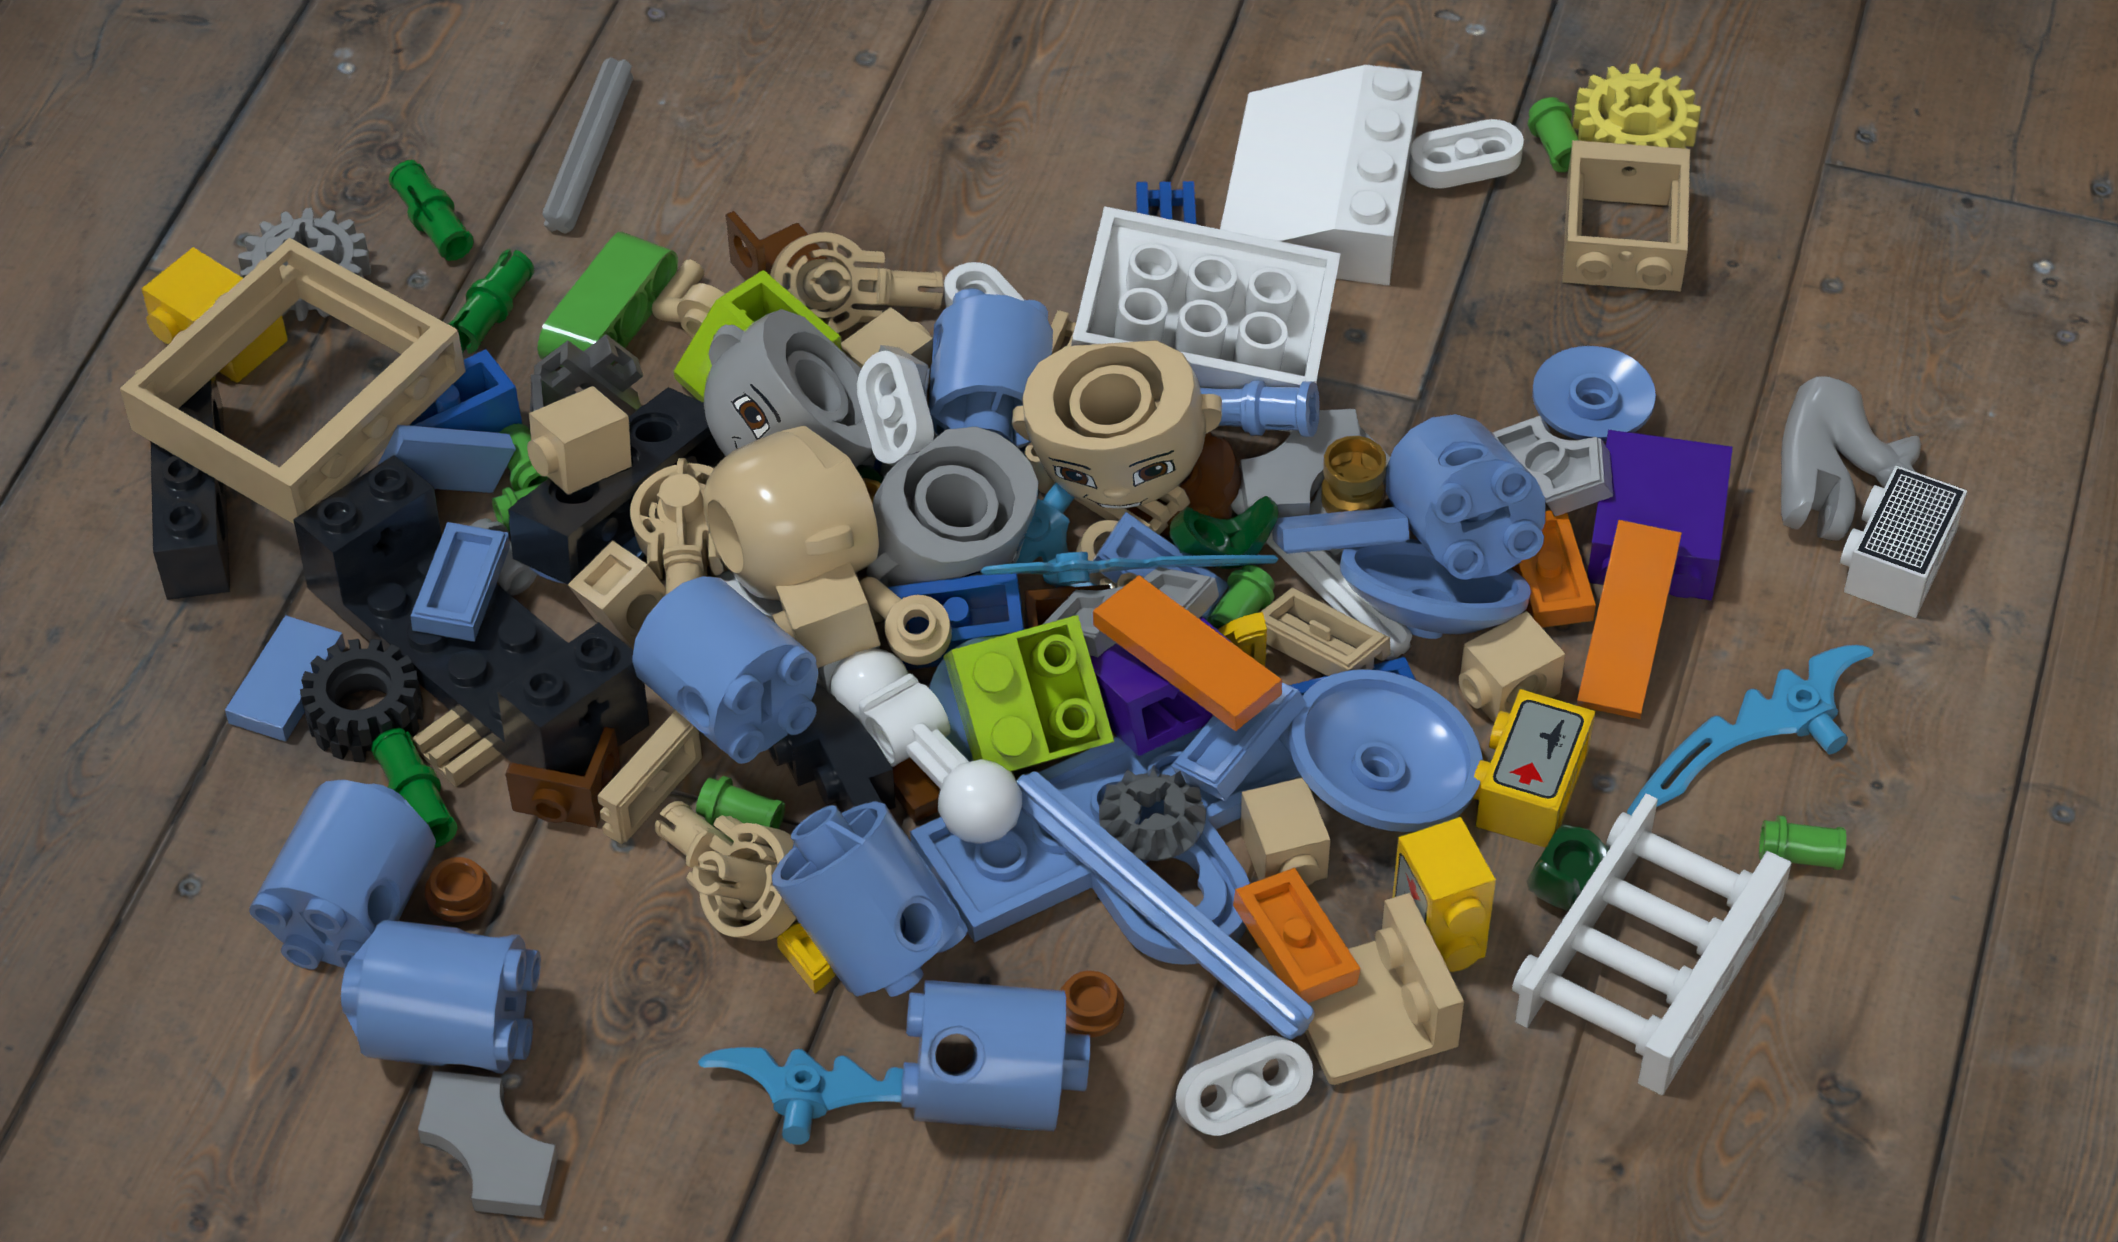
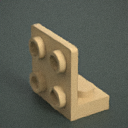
(1397, 1010)

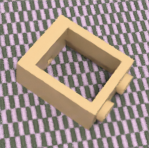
(1658, 179)

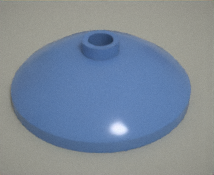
(1424, 596)
(1385, 750)

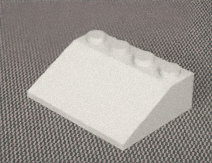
(1328, 166)
(1218, 296)

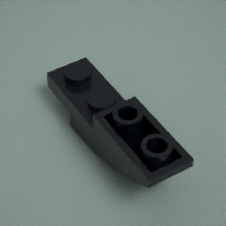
(838, 757)

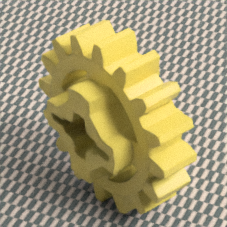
(1636, 110)

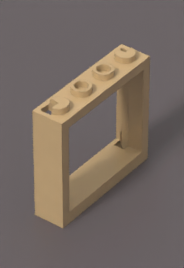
(350, 440)

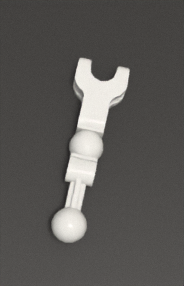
(908, 721)

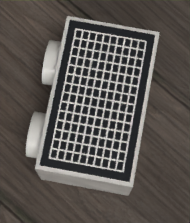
(1903, 541)

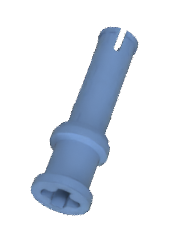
(1270, 408)

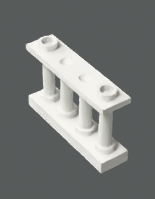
(1691, 992)

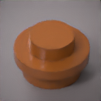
(458, 890)
(1092, 1003)

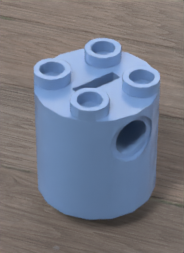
(983, 361)
(1466, 497)
(726, 667)
(343, 872)
(866, 898)
(441, 996)
(1016, 1062)

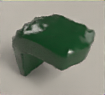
(1243, 535)
(1566, 866)

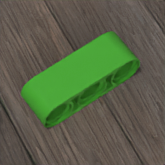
(611, 295)

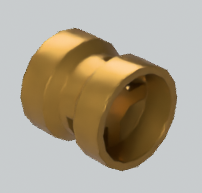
(1353, 475)

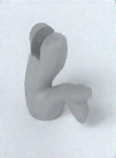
(1826, 419)

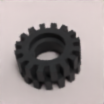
(356, 672)

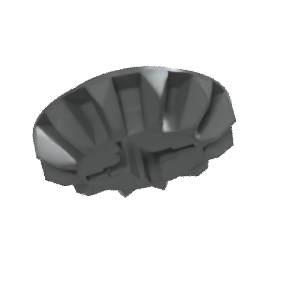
(1160, 835)

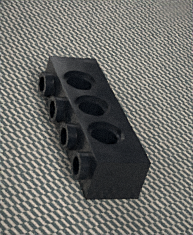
(190, 512)
(567, 531)

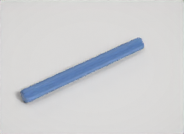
(1165, 907)

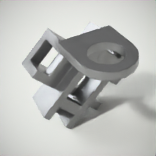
(587, 370)

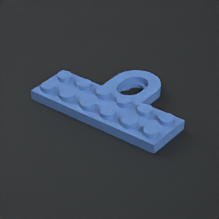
(1031, 871)

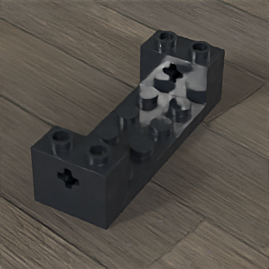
(519, 679)

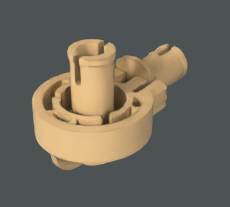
(840, 284)
(676, 524)
(732, 870)

